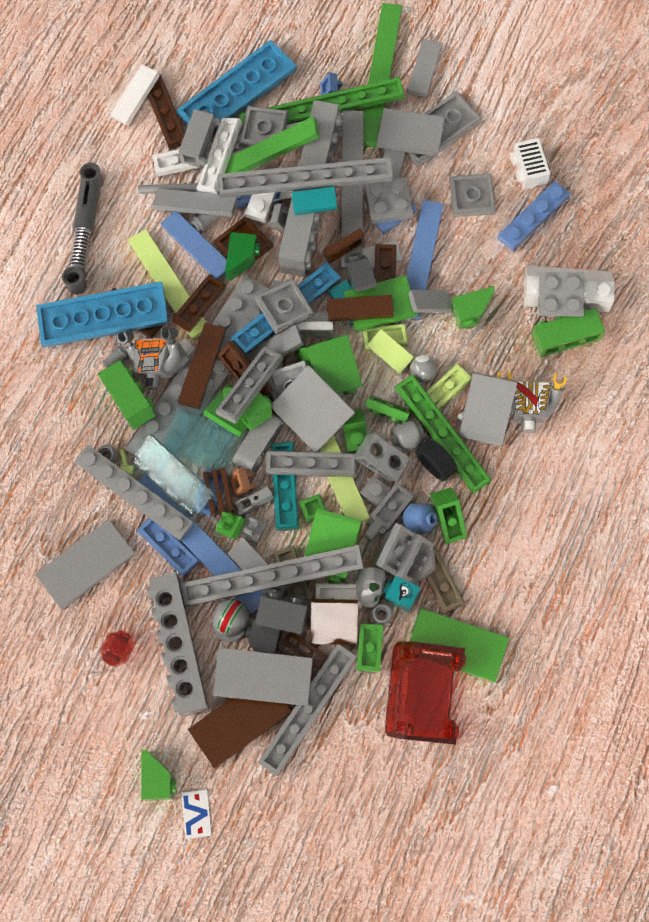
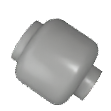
(408, 435)

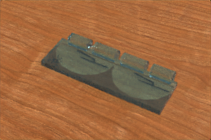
(171, 471)

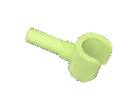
(129, 469)

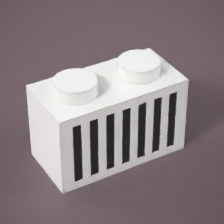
(530, 164)

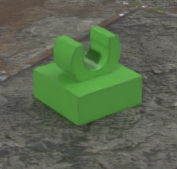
(230, 525)

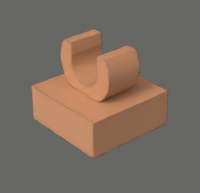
(240, 482)

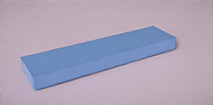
(195, 245)

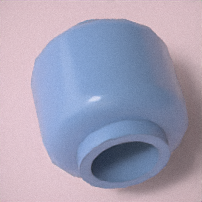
(419, 518)

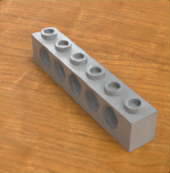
(196, 701)

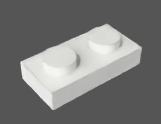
(260, 206)

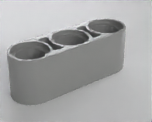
(258, 443)

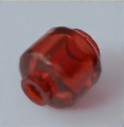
(116, 648)

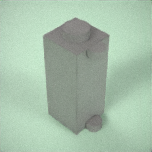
(197, 138)

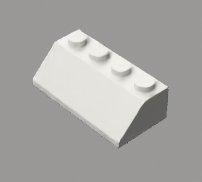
(597, 287)

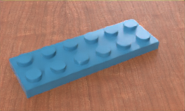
(242, 84)
(102, 314)

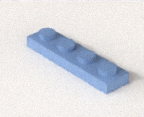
(533, 216)

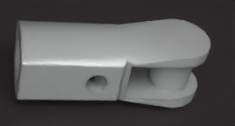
(256, 499)

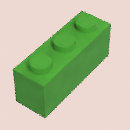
(567, 332)
(127, 394)

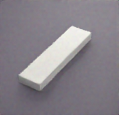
(219, 155)

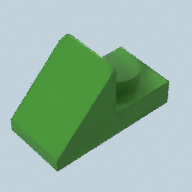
(355, 431)

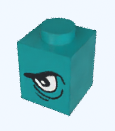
(401, 593)

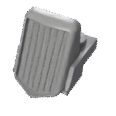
(405, 554)

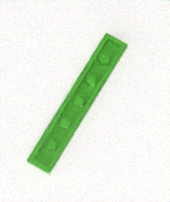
(274, 146)
(442, 432)

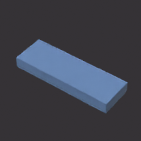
(168, 547)

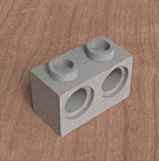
(380, 462)

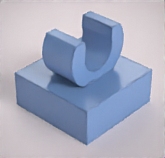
(330, 84)

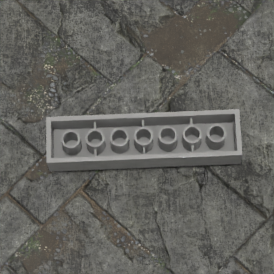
(300, 230)

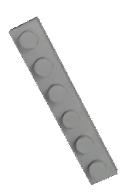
(134, 492)
(302, 716)

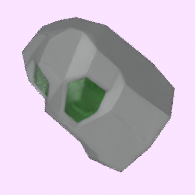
(370, 586)

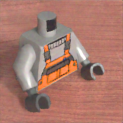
(153, 357)

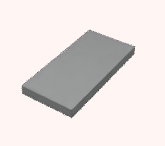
(459, 120)
(85, 564)
(262, 676)

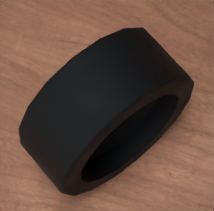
(436, 460)

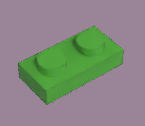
(397, 413)
(370, 648)

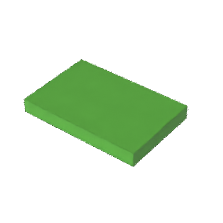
(402, 306)

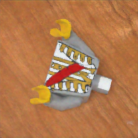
(534, 401)

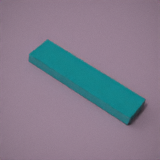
(285, 494)

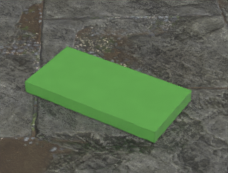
(482, 648)

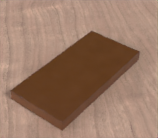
(235, 726)

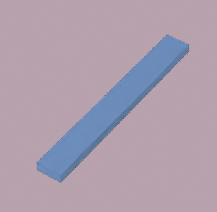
(206, 549)

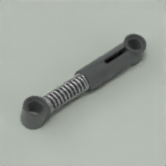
(83, 226)

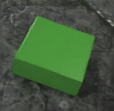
(310, 506)

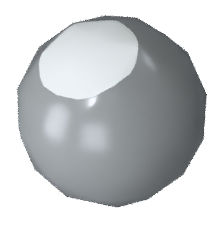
(423, 368)

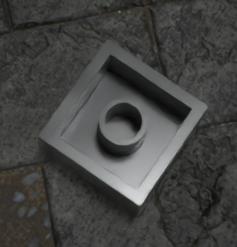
(284, 611)

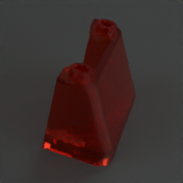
(422, 692)

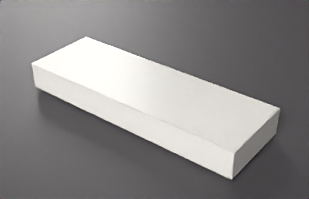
(134, 95)

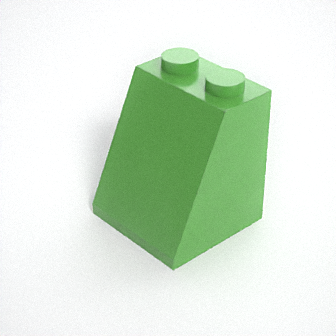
(333, 362)
(331, 533)

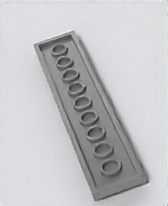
(233, 316)

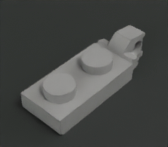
(388, 511)

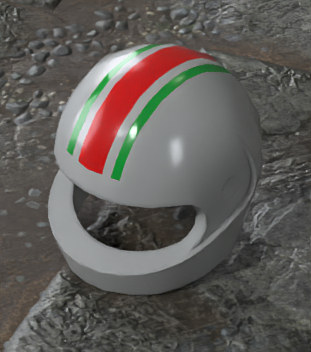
(230, 619)

